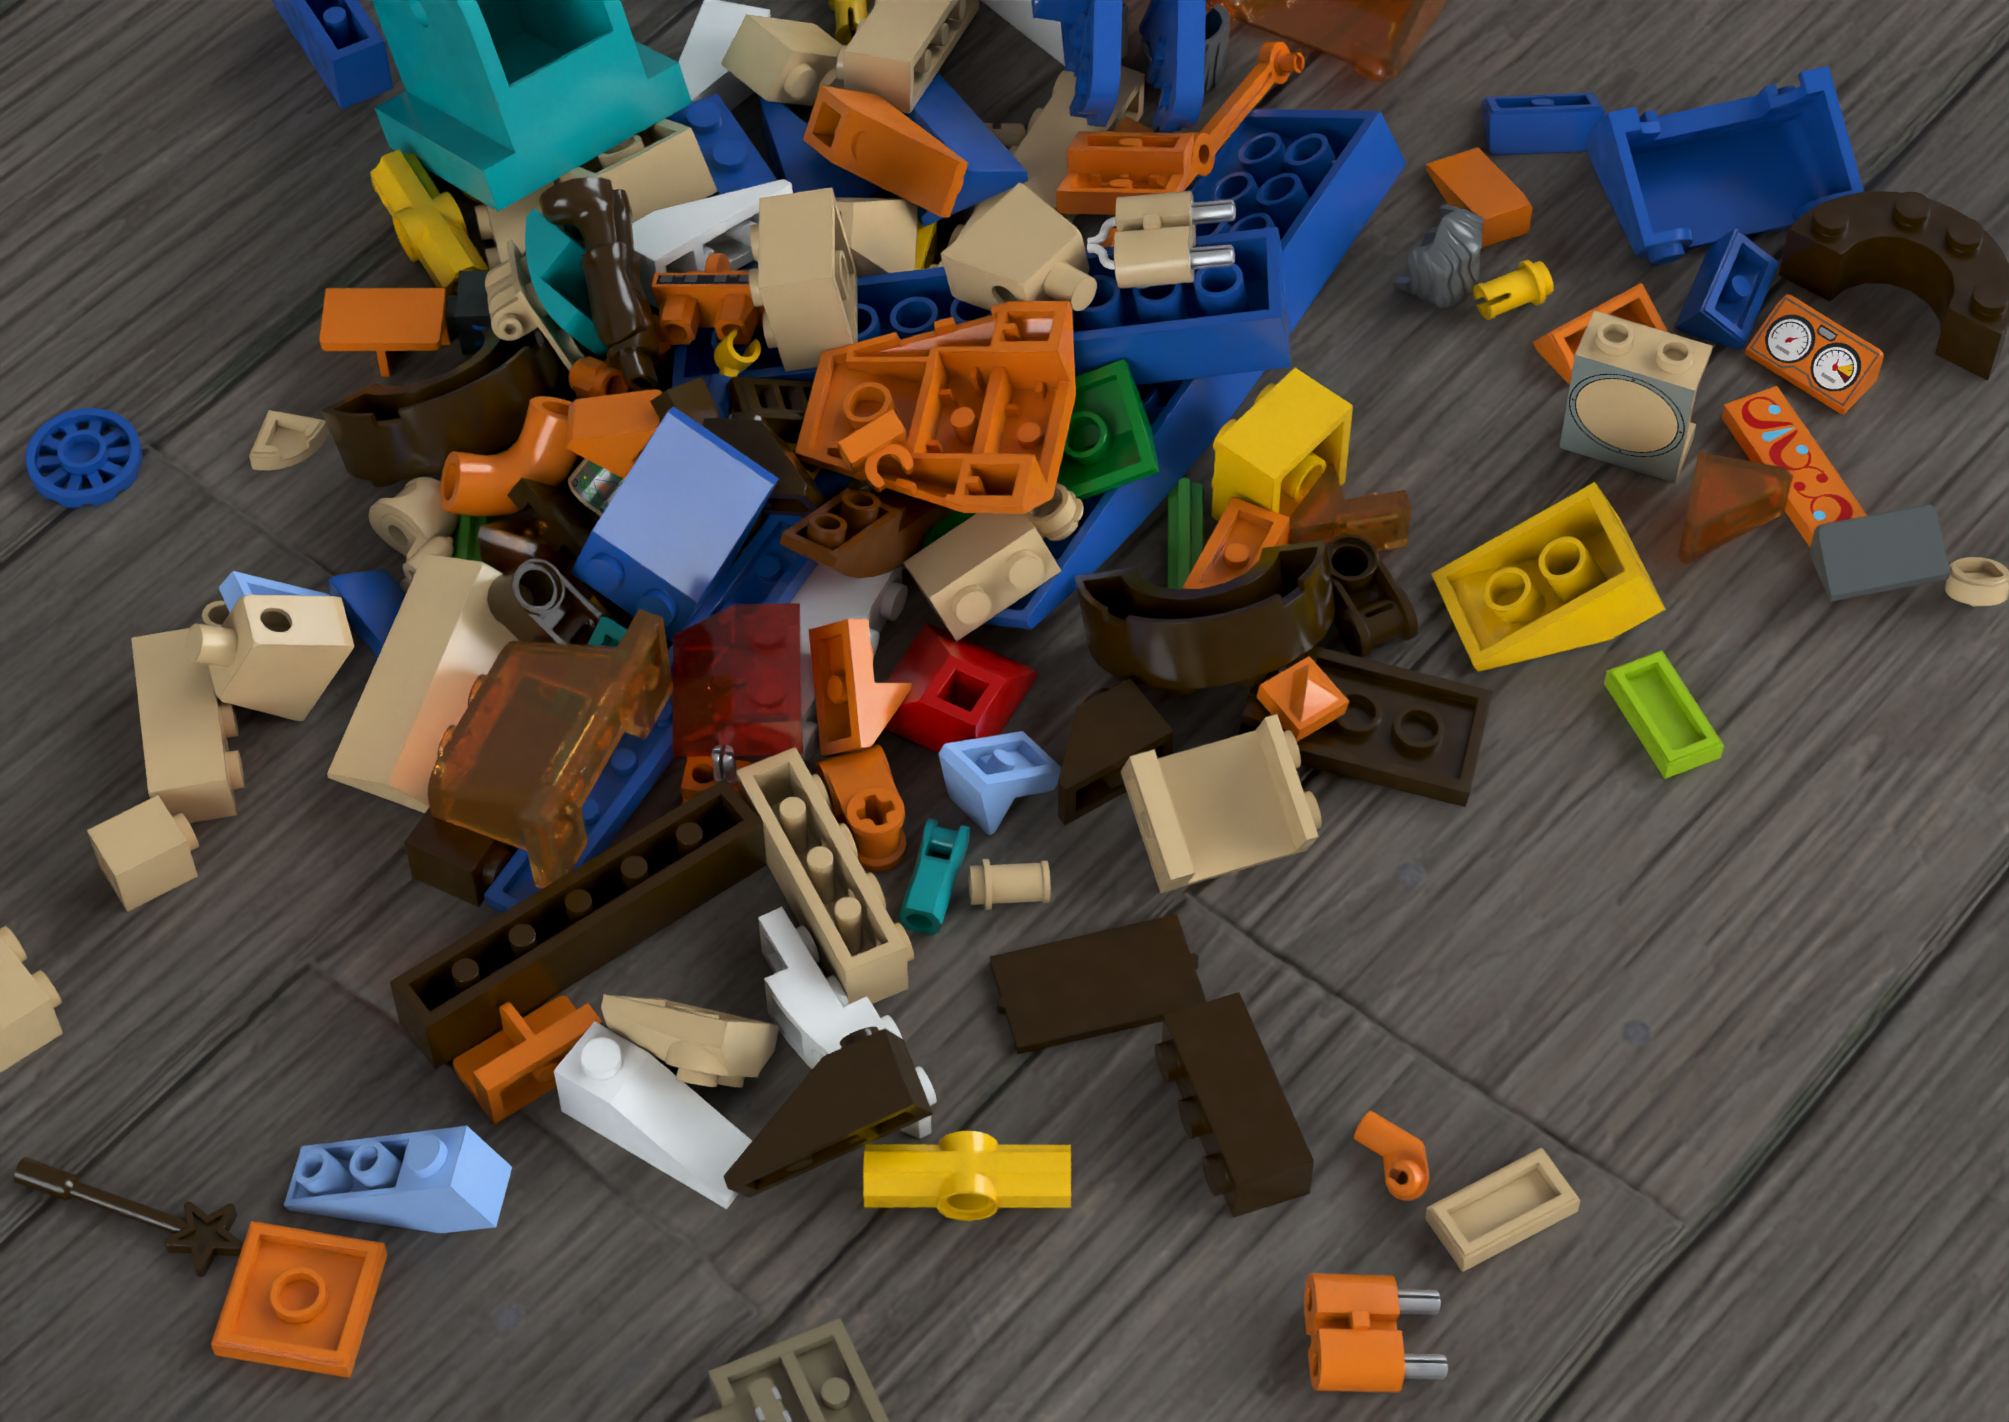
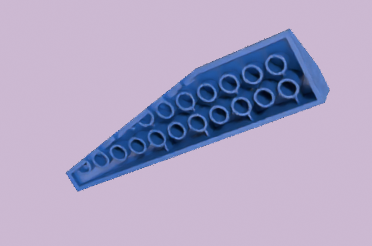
(1283, 169)

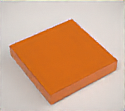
(299, 1299)

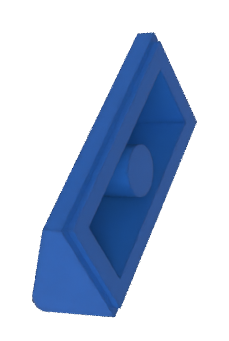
(1540, 122)
(1728, 291)
(370, 604)

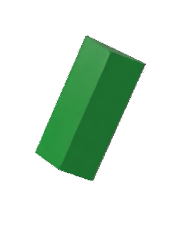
(1105, 442)

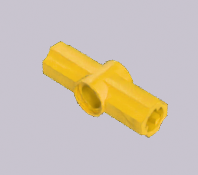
(425, 220)
(967, 1176)

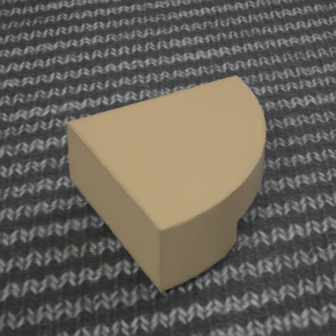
(287, 440)

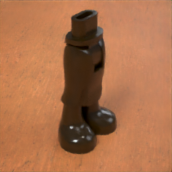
(611, 272)

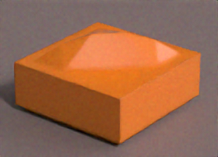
(1302, 698)

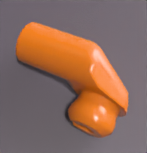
(1402, 1155)

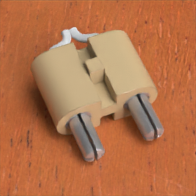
(1158, 239)

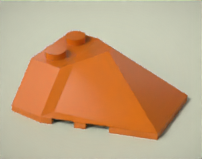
(977, 401)

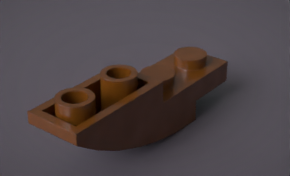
(864, 531)

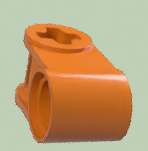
(868, 804)

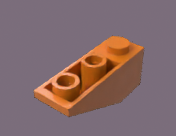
(885, 148)

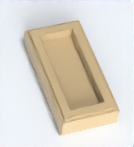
(1502, 1209)

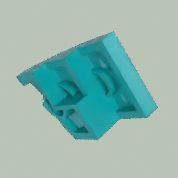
(560, 280)

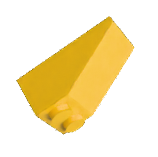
(1549, 584)

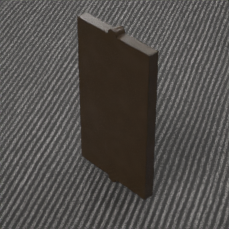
(1096, 983)

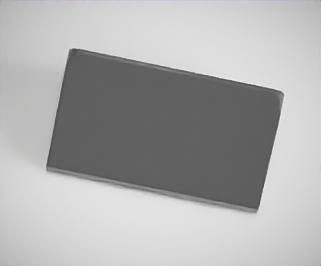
(1879, 552)

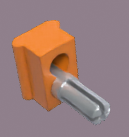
(710, 768)

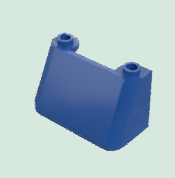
(1724, 166)

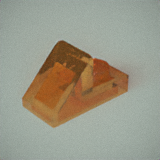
(1373, 516)

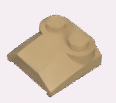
(699, 1041)

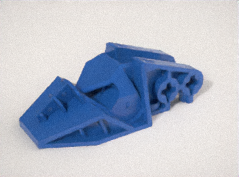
(1093, 53)

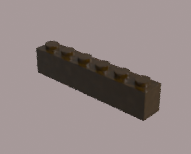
(579, 922)

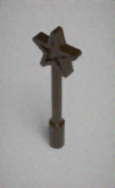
(197, 1235)

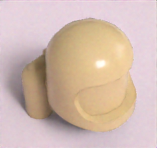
(415, 524)

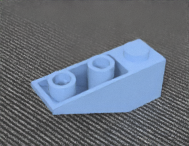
(405, 1180)

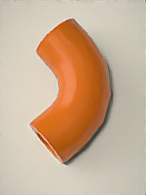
(480, 483)

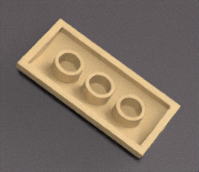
(422, 680)

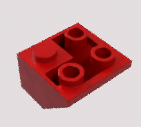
(956, 690)

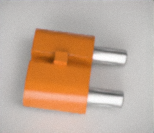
(1357, 1334)

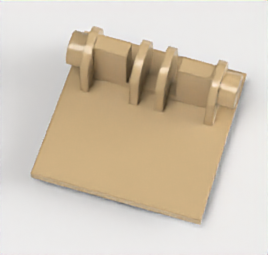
(518, 310)

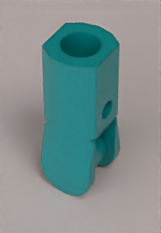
(933, 878)

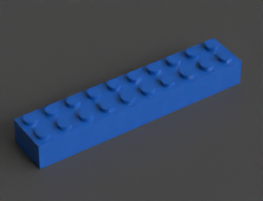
(1170, 332)

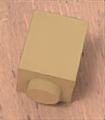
(145, 852)

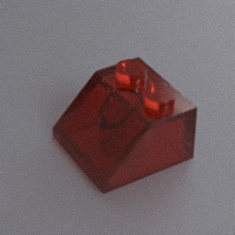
(739, 682)

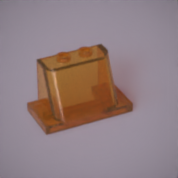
(542, 737)

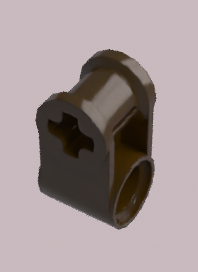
(1370, 603)
(557, 606)

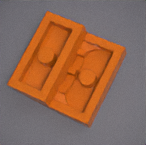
(1122, 166)

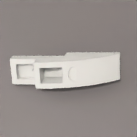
(815, 1008)

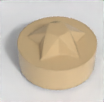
(1978, 581)

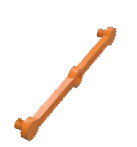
(1273, 67)

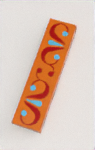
(1776, 436)

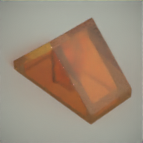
(1729, 501)
(515, 541)

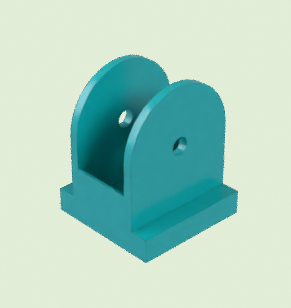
(519, 89)

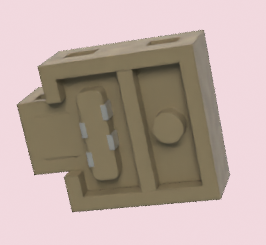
(797, 1381)

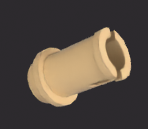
(1008, 883)

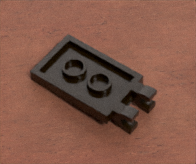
(1397, 729)

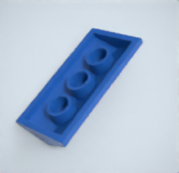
(954, 124)

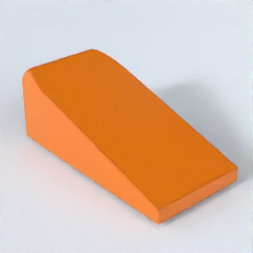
(1482, 188)

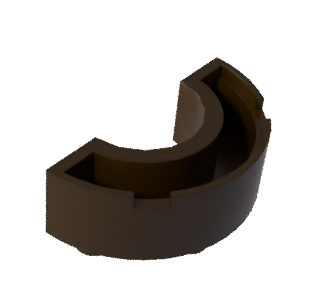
(1914, 247)
(471, 409)
(1213, 632)

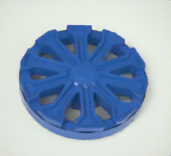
(84, 457)

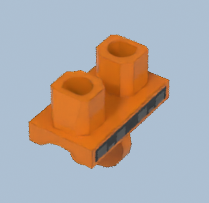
(706, 300)

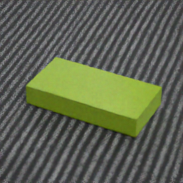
(1663, 714)

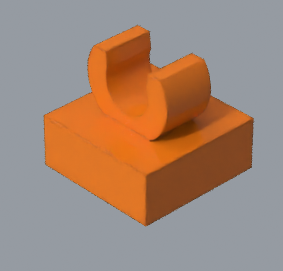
(875, 443)

